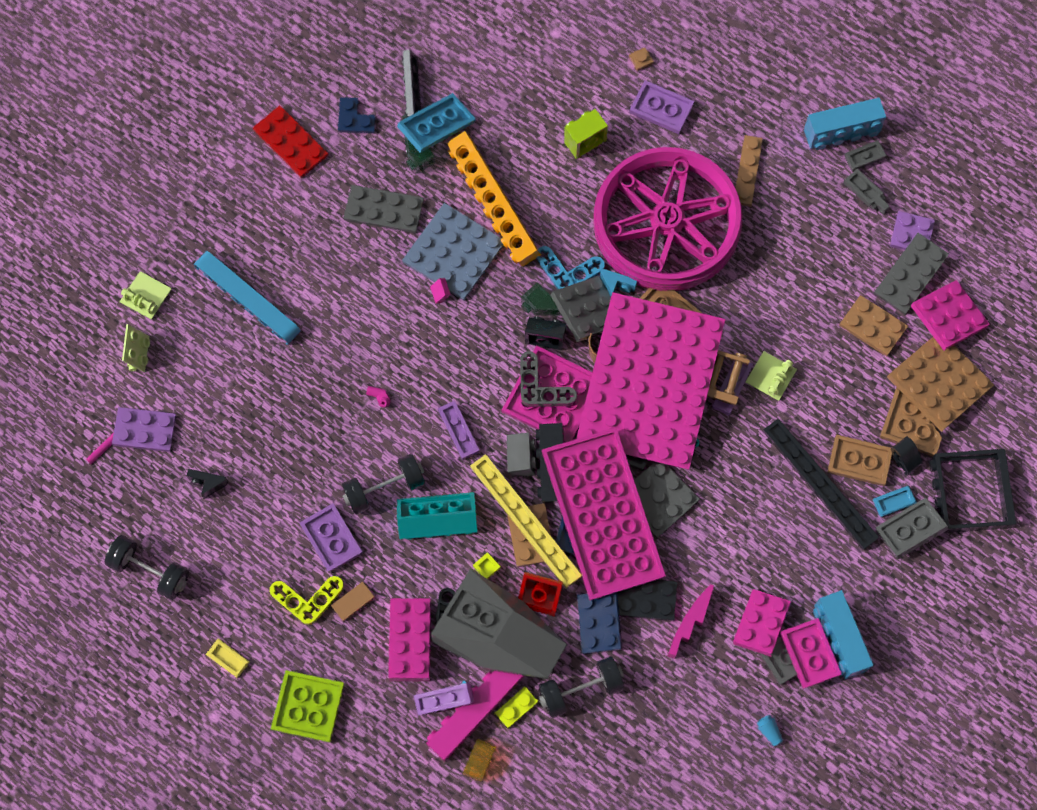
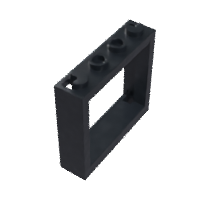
(1004, 487)

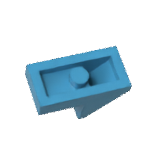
(612, 280)

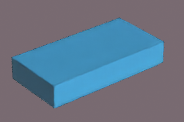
(894, 501)

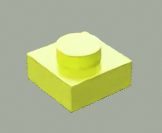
(486, 566)

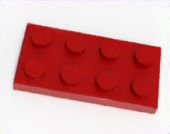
(290, 141)

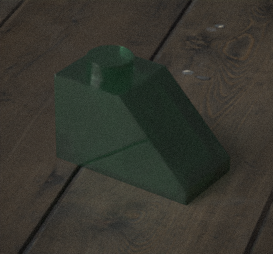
(539, 302)

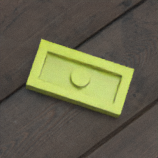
(516, 707)

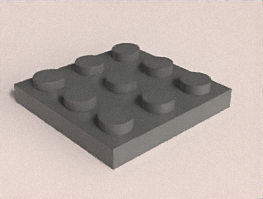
(583, 307)
(663, 497)

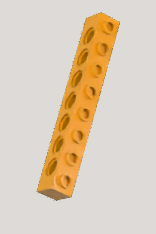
(528, 250)

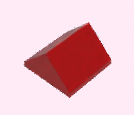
(540, 593)

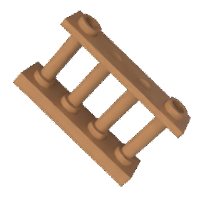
(728, 395)

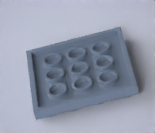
(453, 250)

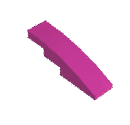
(694, 616)

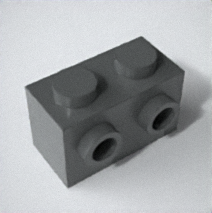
(521, 455)

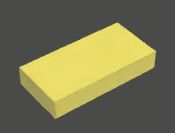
(227, 658)

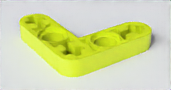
(303, 605)

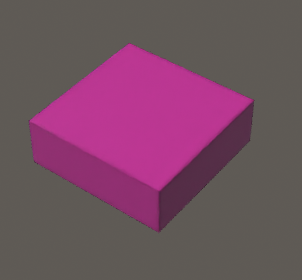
(440, 290)

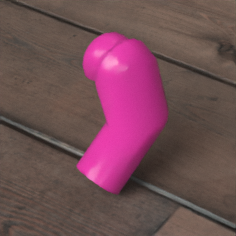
(380, 394)

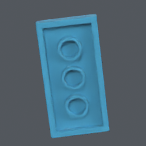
(436, 122)

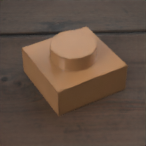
(641, 59)

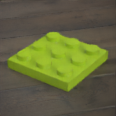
(307, 706)

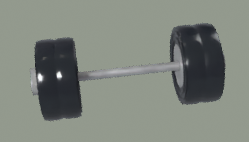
(410, 470)
(122, 552)
(609, 673)

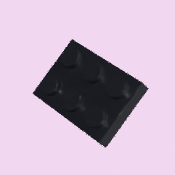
(649, 601)

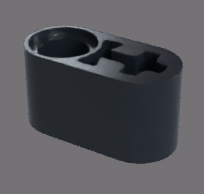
(906, 455)

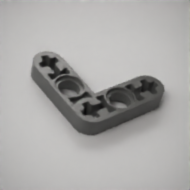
(538, 392)

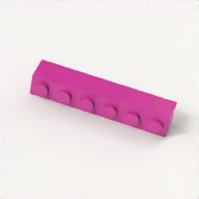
(470, 716)

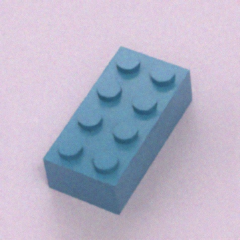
(844, 123)
(843, 635)

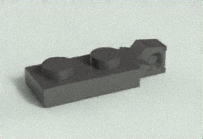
(866, 191)

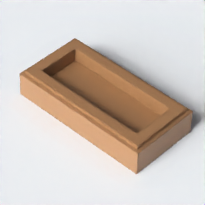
(352, 601)

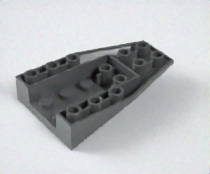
(497, 630)

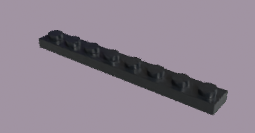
(820, 484)

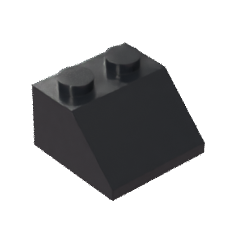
(545, 333)

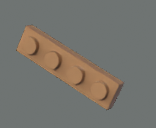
(748, 169)

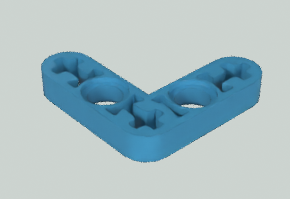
(568, 276)

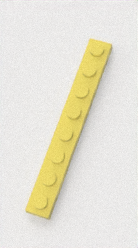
(526, 521)

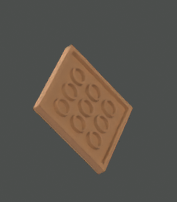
(940, 382)

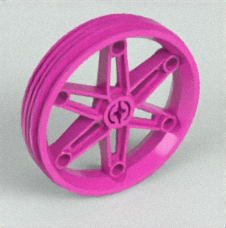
(677, 159)

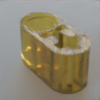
(479, 760)

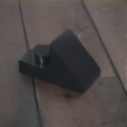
(211, 482)

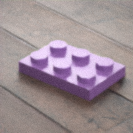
(661, 107)
(144, 429)
(331, 538)

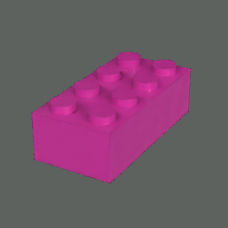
(409, 639)

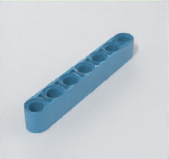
(247, 296)

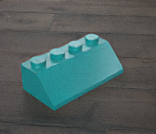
(436, 515)

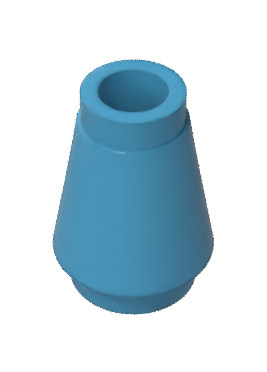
(769, 729)

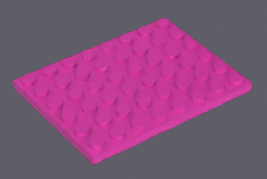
(652, 378)

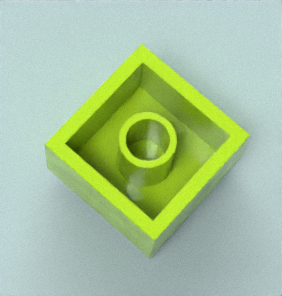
(585, 133)

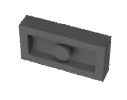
(865, 155)

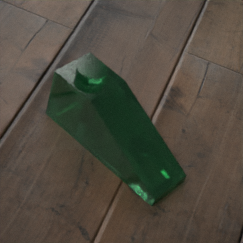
(416, 160)

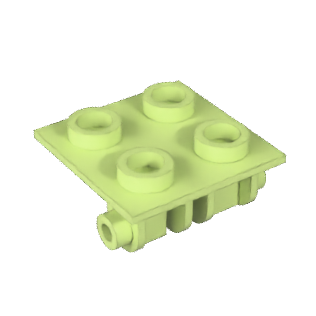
(145, 295)
(135, 349)
(771, 375)

